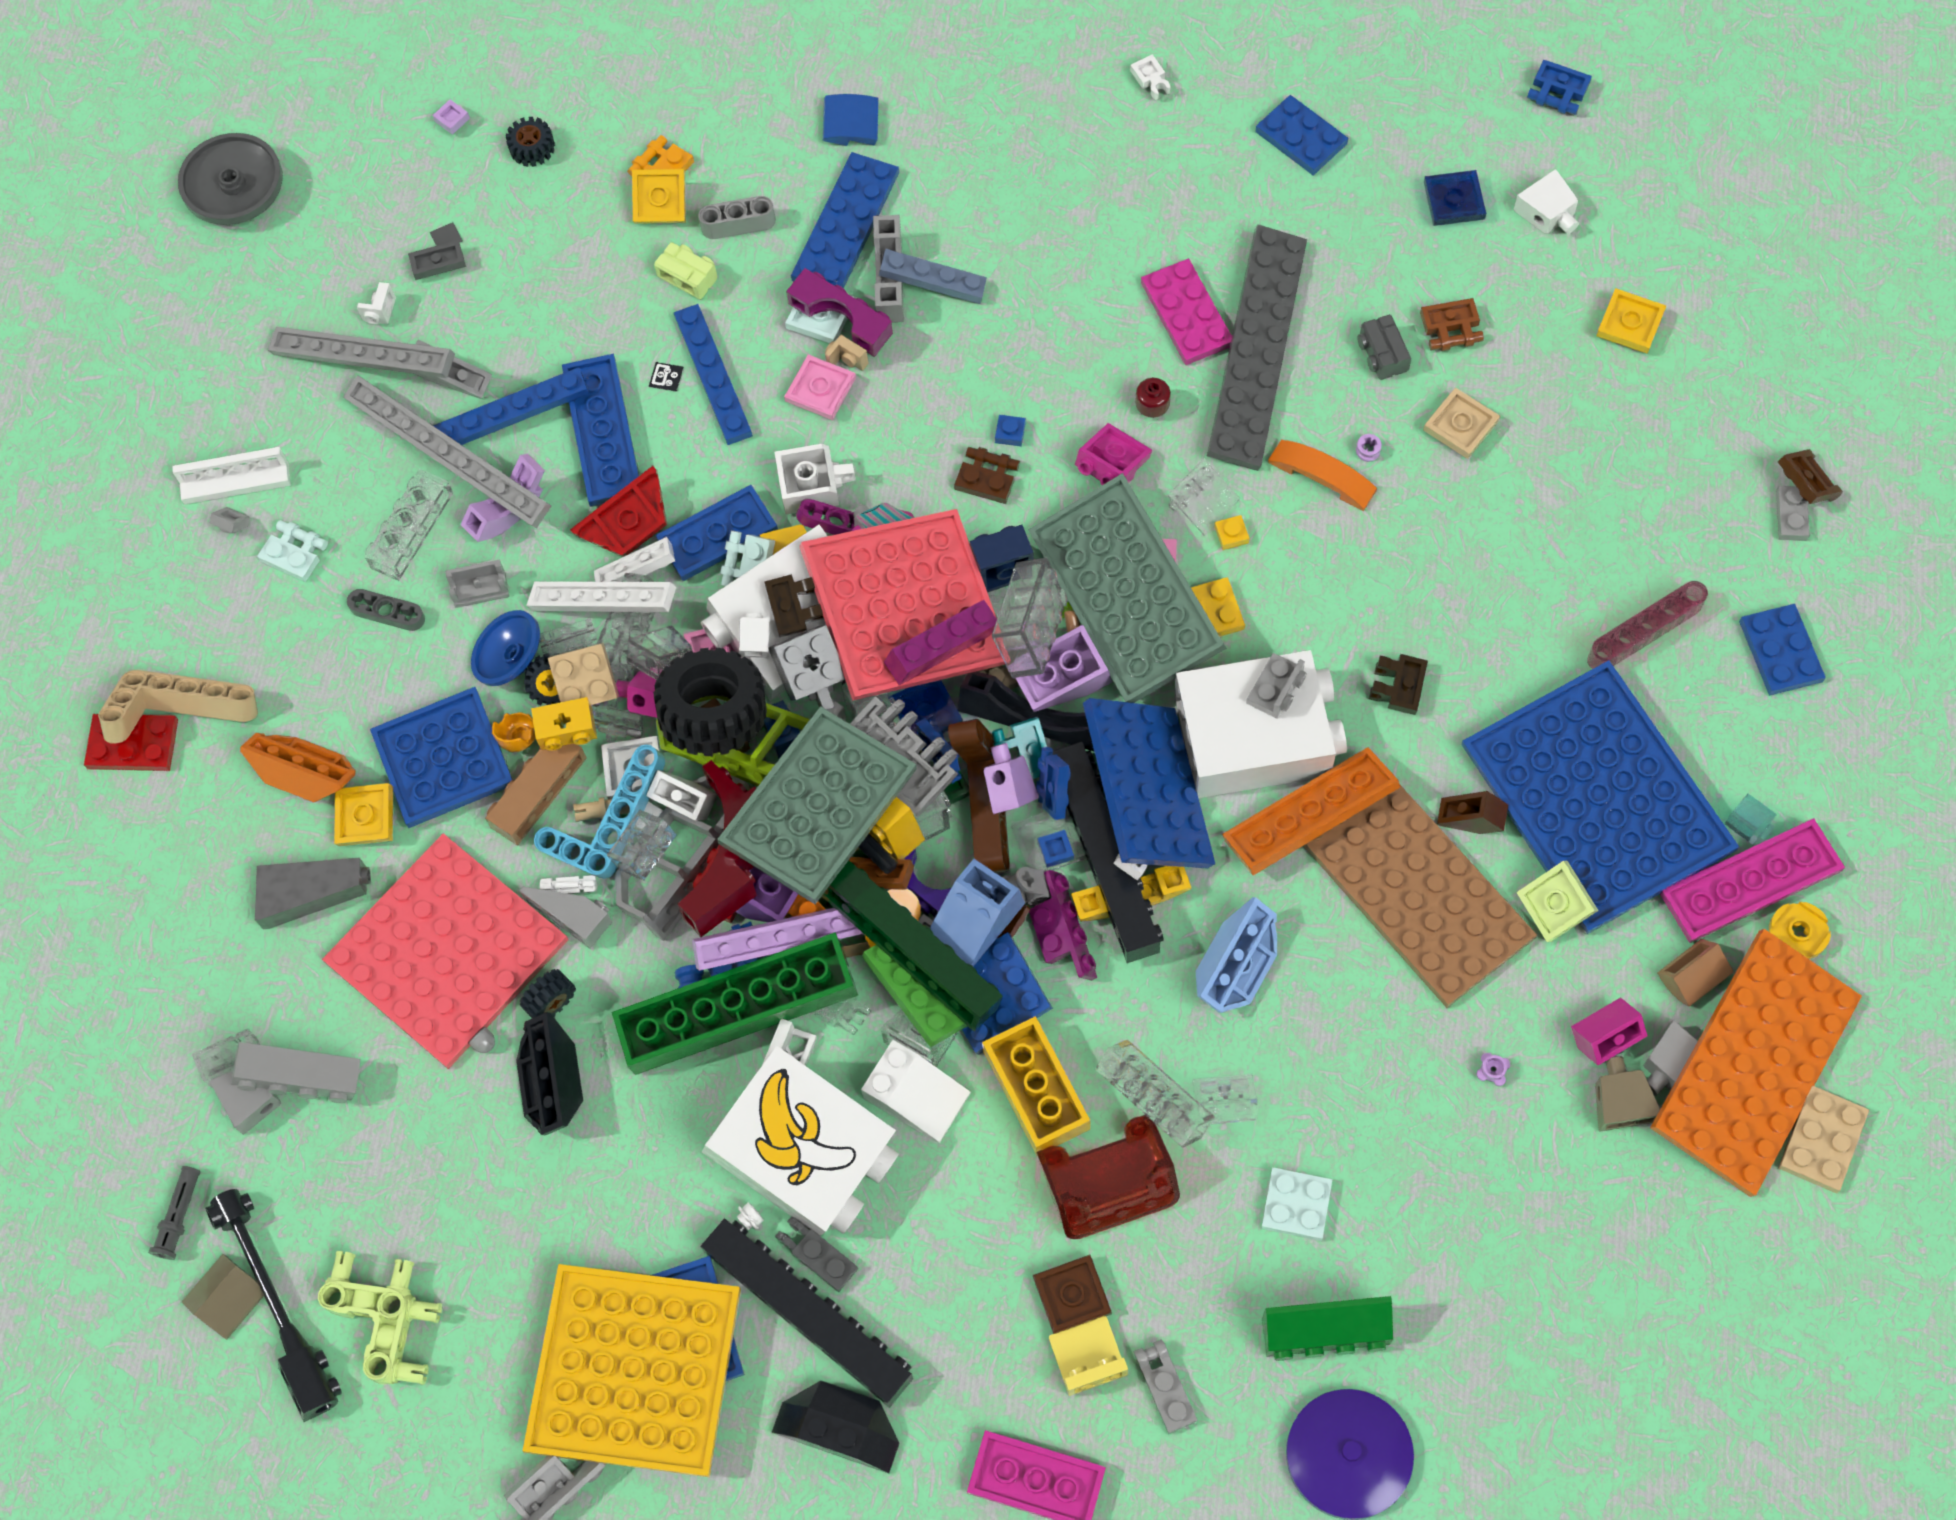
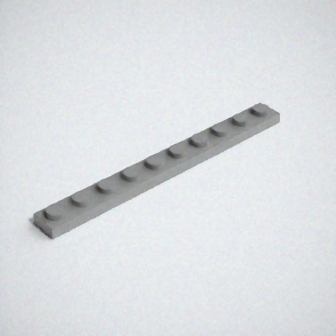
(447, 452)

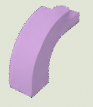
(489, 518)

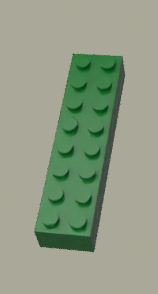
(734, 1003)

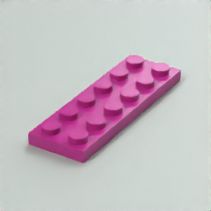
(1752, 880)

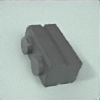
(1384, 347)

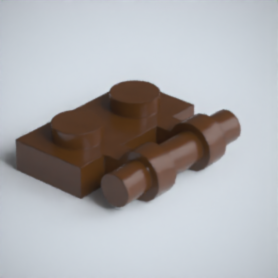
(983, 481)

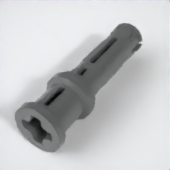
(171, 1227)

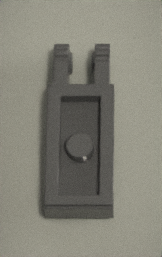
(819, 1256)

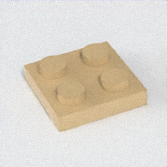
(1461, 423)
(584, 674)

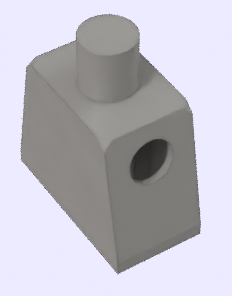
(1669, 1057)
(243, 1106)

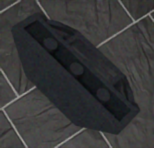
(548, 1075)
(840, 1425)

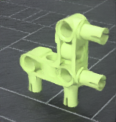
(389, 1329)

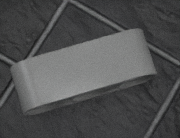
(725, 219)

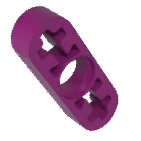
(819, 509)

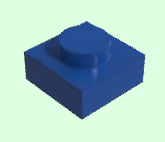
(1010, 430)
(1055, 848)

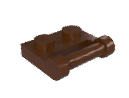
(1809, 477)

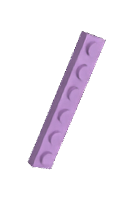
(769, 938)

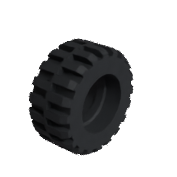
(716, 727)

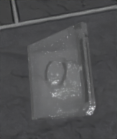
(904, 1032)

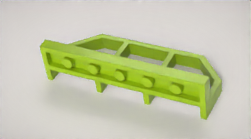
(740, 765)

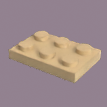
(1824, 1139)

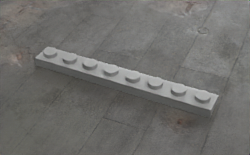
(362, 352)

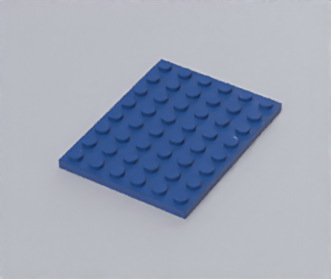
(1601, 791)

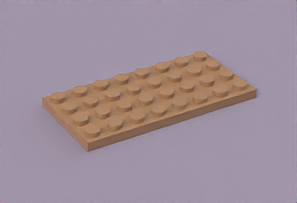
(1422, 894)

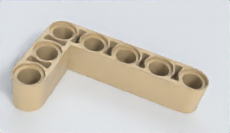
(175, 694)

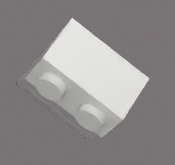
(915, 1091)

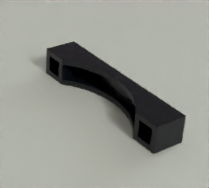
(991, 700)

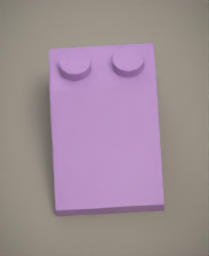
(1070, 673)

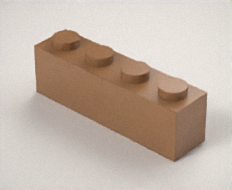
(533, 791)

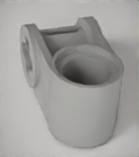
(1031, 885)

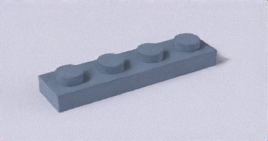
(932, 276)

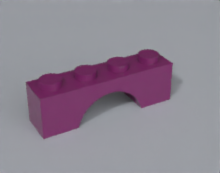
(813, 295)

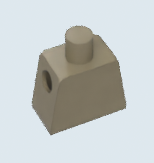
(1624, 1098)

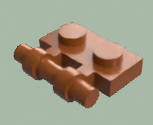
(1450, 317)

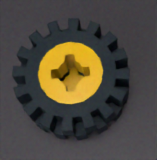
(535, 675)

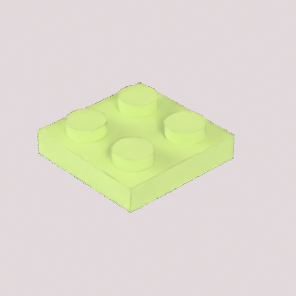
(1557, 901)

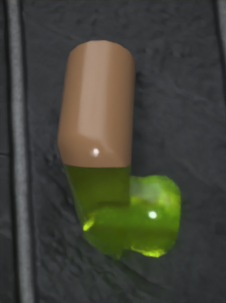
(1071, 618)

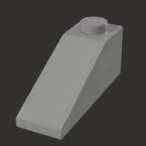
(462, 377)
(571, 912)

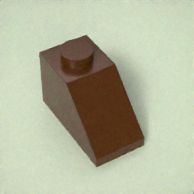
(1473, 813)

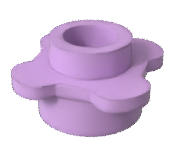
(1501, 1065)

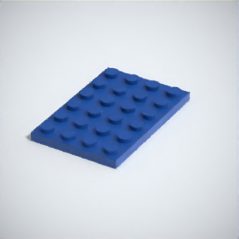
(1148, 784)

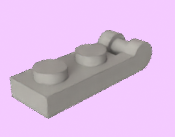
(1165, 1388)

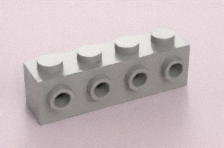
(295, 1072)

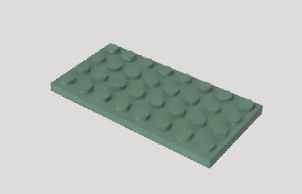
(1127, 589)

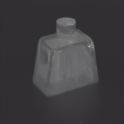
(656, 650)

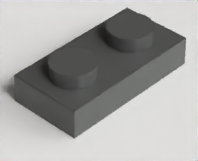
(436, 260)

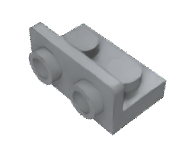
(1276, 684)

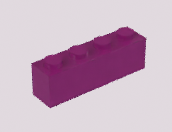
(941, 642)

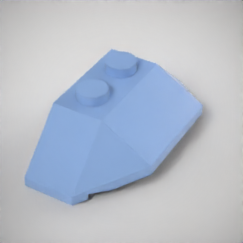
(1238, 957)

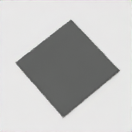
(445, 234)

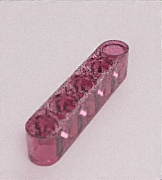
(1654, 616)

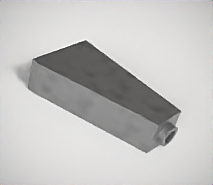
(304, 888)

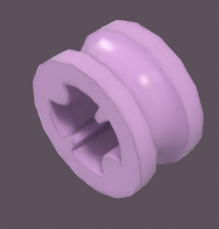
(1365, 455)

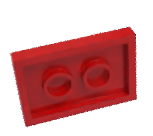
(146, 748)

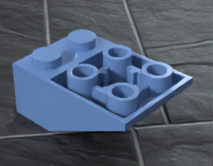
(976, 911)

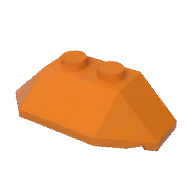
(297, 765)

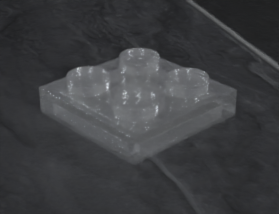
(1040, 825)

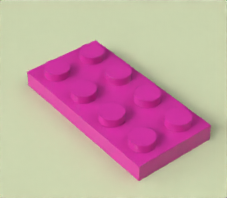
(1187, 311)
(1035, 1479)

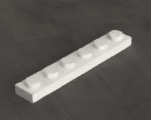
(601, 596)

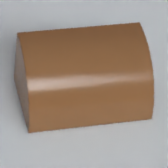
(1696, 971)

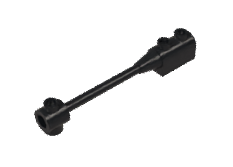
(301, 1366)

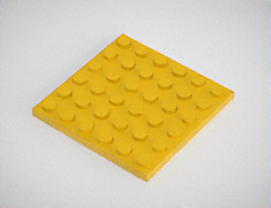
(632, 1370)

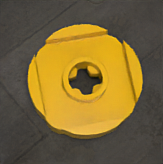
(1811, 919)

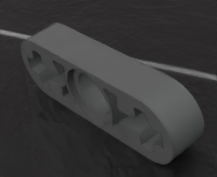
(377, 601)

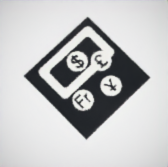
(666, 376)

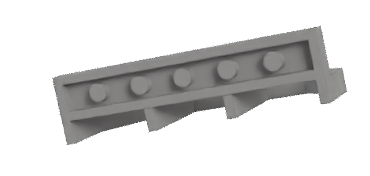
(666, 911)

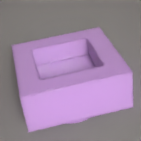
(451, 116)

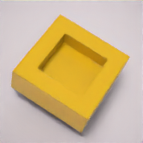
(1231, 532)

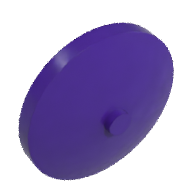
(1350, 1454)

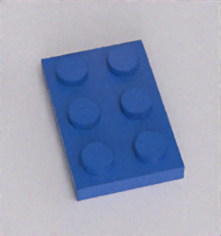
(1301, 135)
(1782, 649)

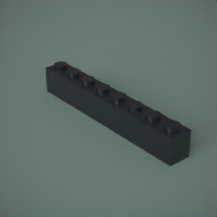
(1121, 892)
(807, 1312)

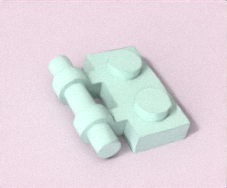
(754, 552)
(289, 558)

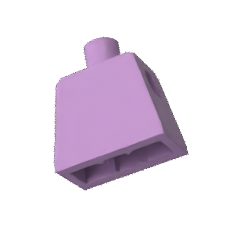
(1008, 780)

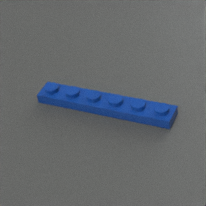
(713, 374)
(515, 407)

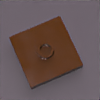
(1072, 1294)

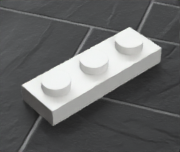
(639, 562)

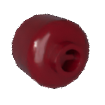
(1153, 397)

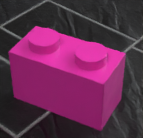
(1609, 1031)

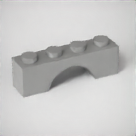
(888, 291)

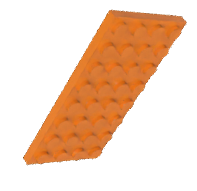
(1756, 1062)

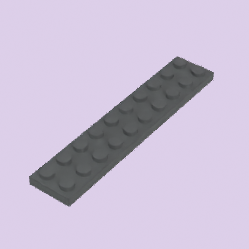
(1257, 348)

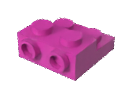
(1111, 454)

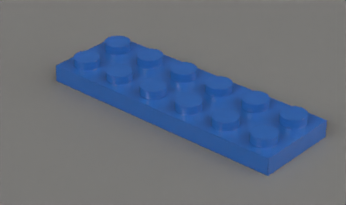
(847, 219)
(602, 430)

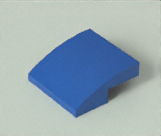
(850, 119)

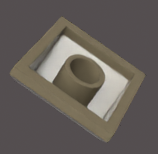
(223, 1297)

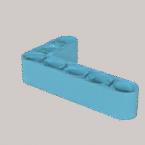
(611, 821)

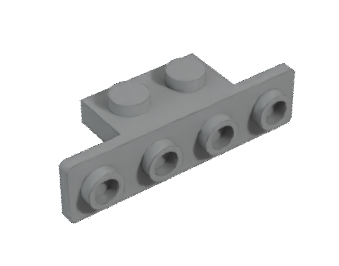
(550, 1487)

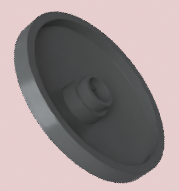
(230, 178)

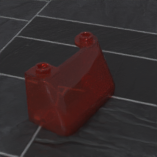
(1111, 1181)

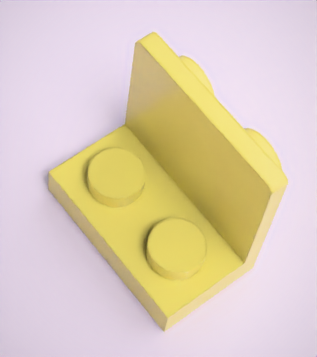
(1088, 1355)

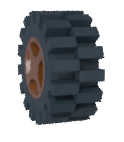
(531, 132)
(548, 994)

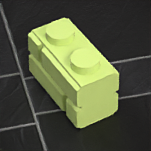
(686, 270)

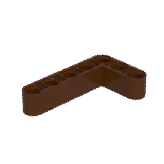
(989, 830)

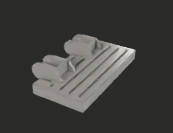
(926, 781)

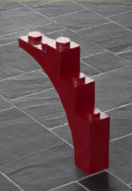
(728, 881)

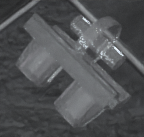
(616, 722)

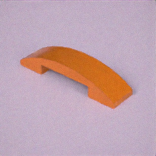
(1325, 470)

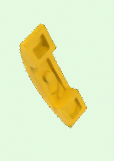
(1158, 887)

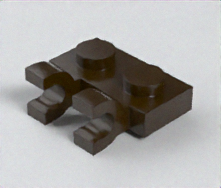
(786, 606)
(1407, 683)

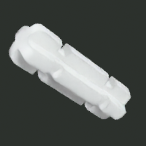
(570, 884)

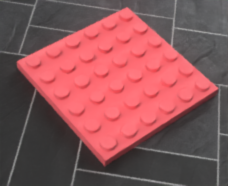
(891, 586)
(445, 950)

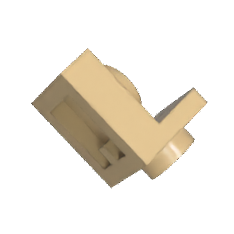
(848, 351)

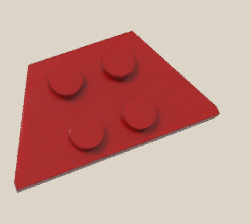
(627, 517)

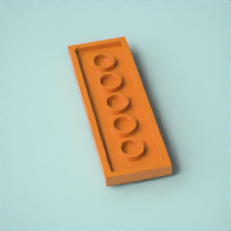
(1311, 810)

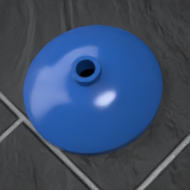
(505, 648)

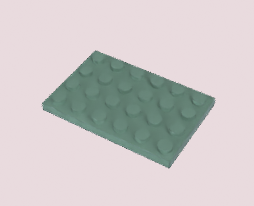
(817, 804)

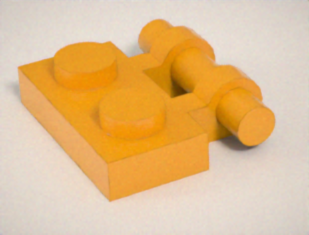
(671, 158)

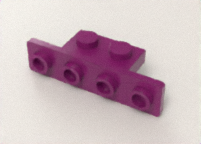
(1059, 928)

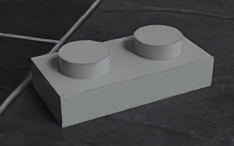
(1792, 514)

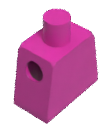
(639, 694)

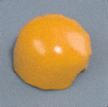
(514, 732)

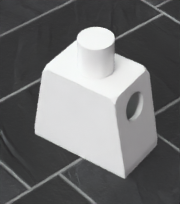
(1548, 204)

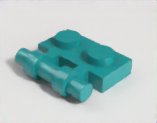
(1027, 739)

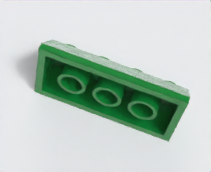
(1328, 1327)

